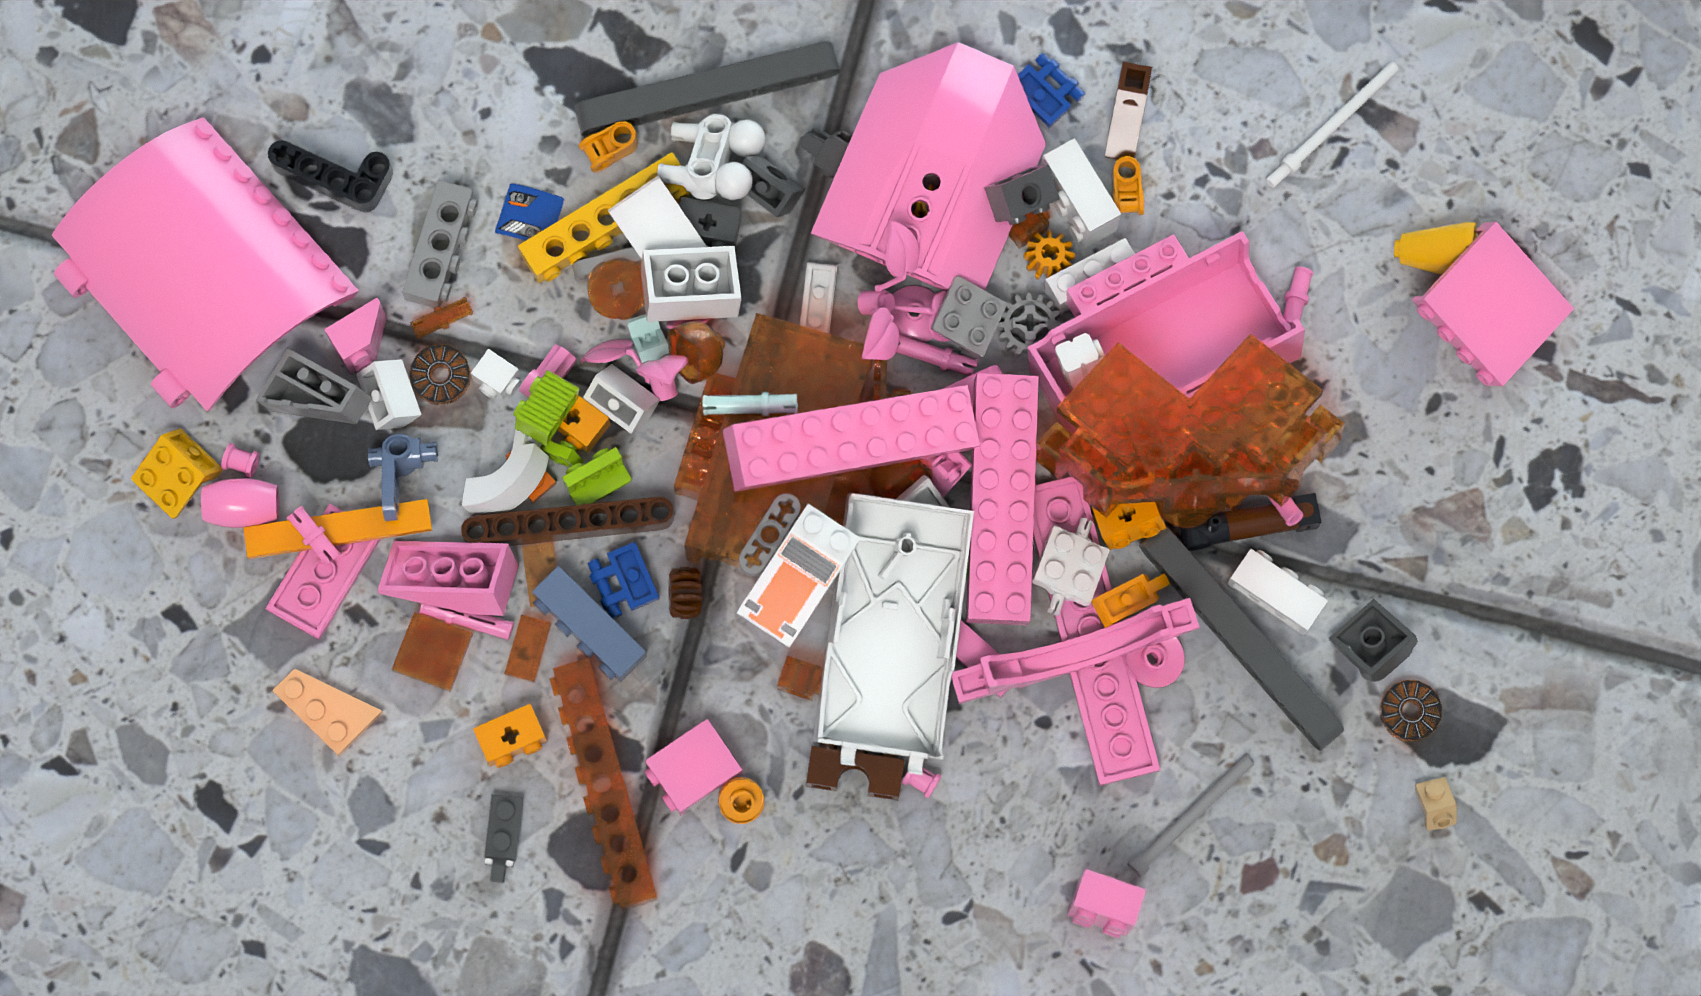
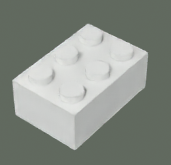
(1081, 195)
(690, 283)

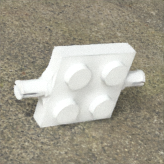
(1070, 566)

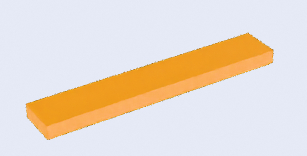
(339, 528)

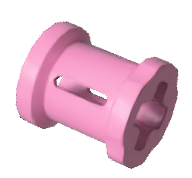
(240, 460)
(925, 783)

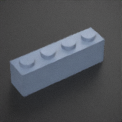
(589, 624)

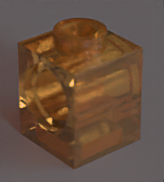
(800, 678)

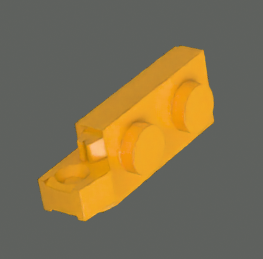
(1128, 598)

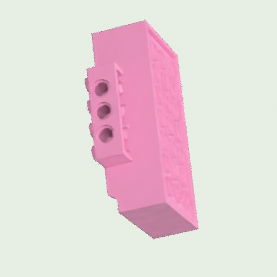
(1171, 314)

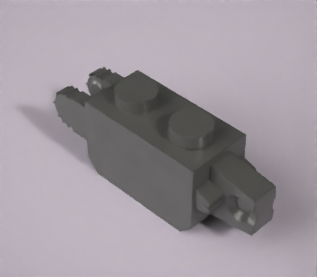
(826, 149)

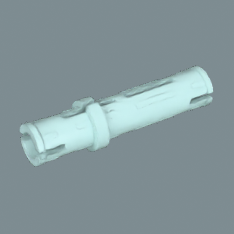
(750, 404)

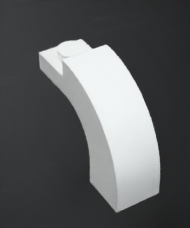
(510, 483)

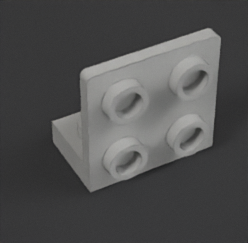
(968, 317)

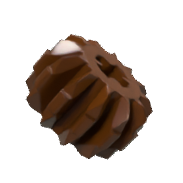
(684, 592)

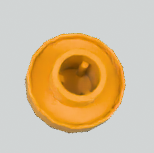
(741, 800)

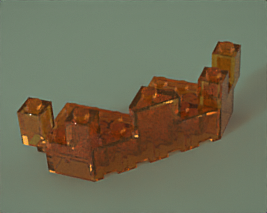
(1230, 439)

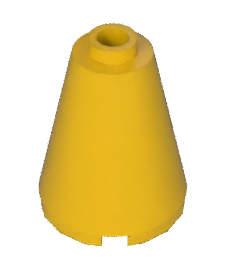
(1436, 247)

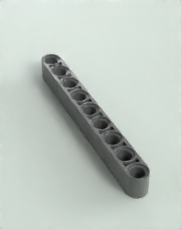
(708, 88)
(1242, 639)

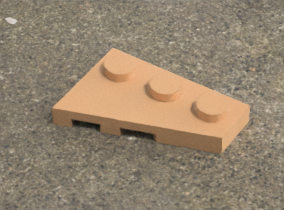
(326, 710)

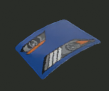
(527, 212)

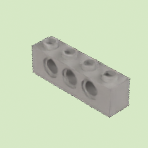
(445, 199)

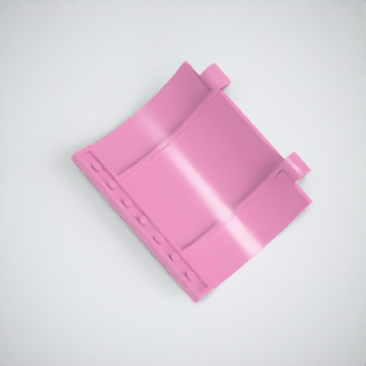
(195, 261)

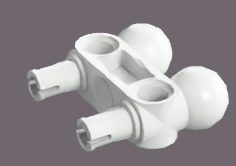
(708, 165)

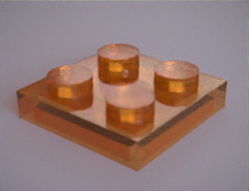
(432, 652)

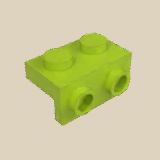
(596, 478)

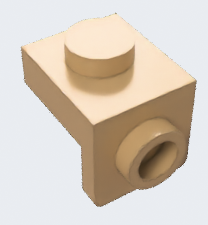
(1437, 803)

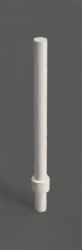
(1292, 162)

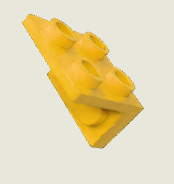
(175, 471)

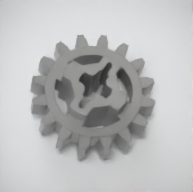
(1017, 325)

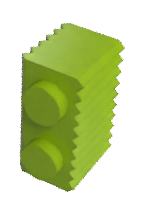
(546, 407)

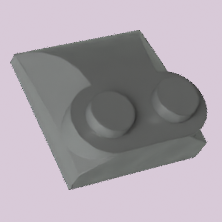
(1374, 641)

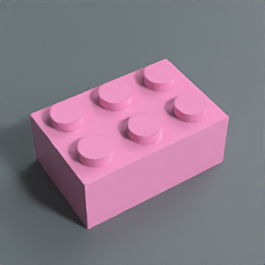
(1106, 904)

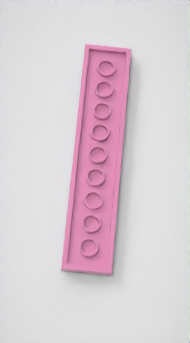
(1106, 691)

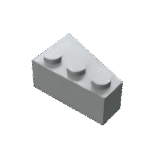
(312, 391)

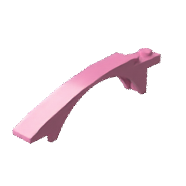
(1036, 665)

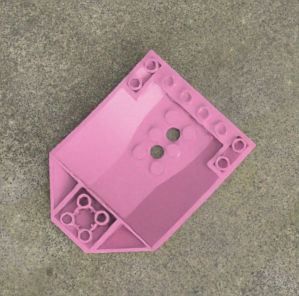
(943, 117)

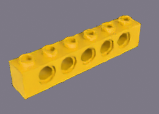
(561, 234)

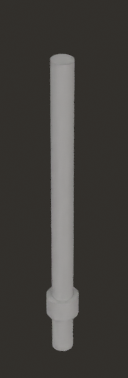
(1140, 865)

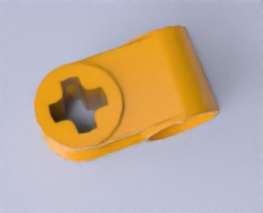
(607, 147)
(1125, 192)

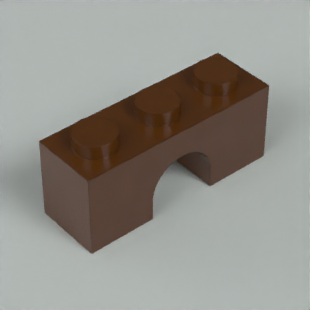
(882, 771)

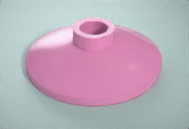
(910, 326)
(1167, 666)

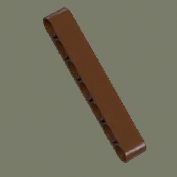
(582, 513)

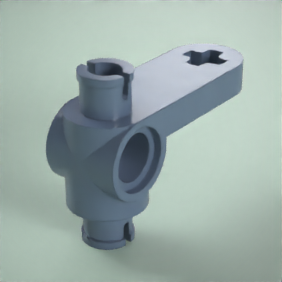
(399, 458)

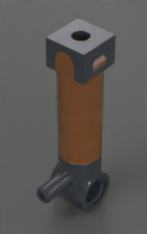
(1250, 523)

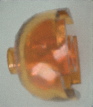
(701, 347)
(896, 478)

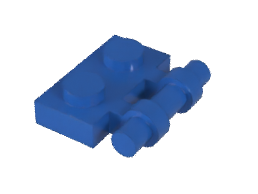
(1044, 99)
(632, 576)

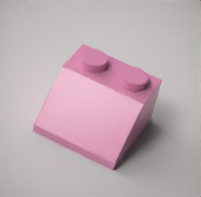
(358, 336)

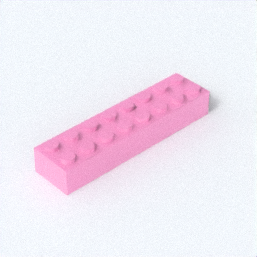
(850, 438)
(1002, 499)

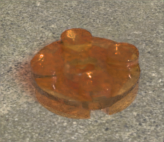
(612, 272)

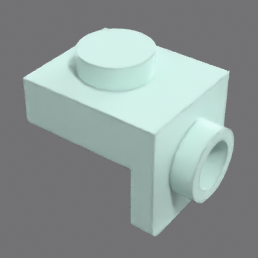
(647, 338)

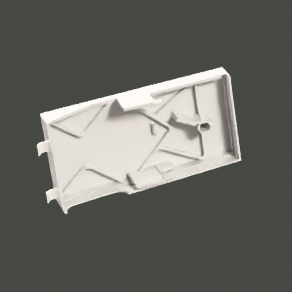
(894, 630)

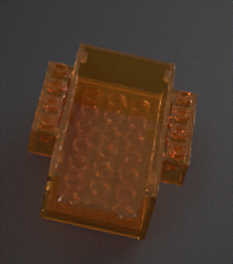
(782, 361)

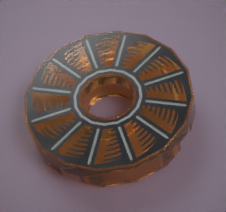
(440, 357)
(1423, 697)

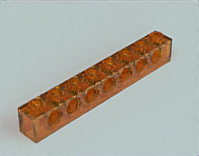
(580, 676)

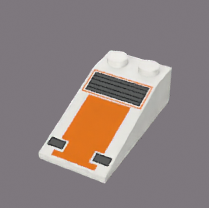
(798, 575)

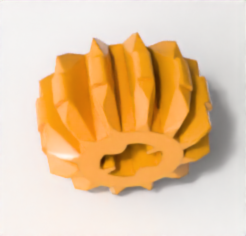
(1051, 246)

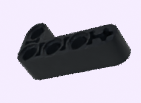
(328, 171)

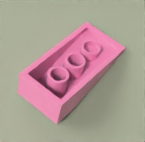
(451, 575)

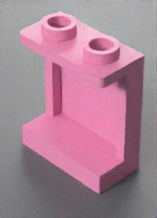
(692, 767)

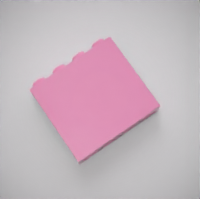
(1493, 306)

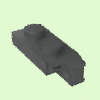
(503, 834)

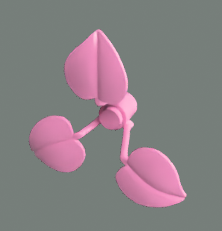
(883, 334)
(658, 372)

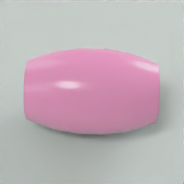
(240, 503)

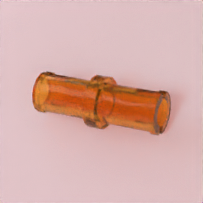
(441, 318)

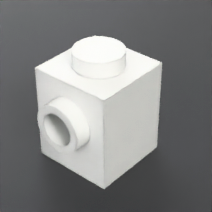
(496, 376)

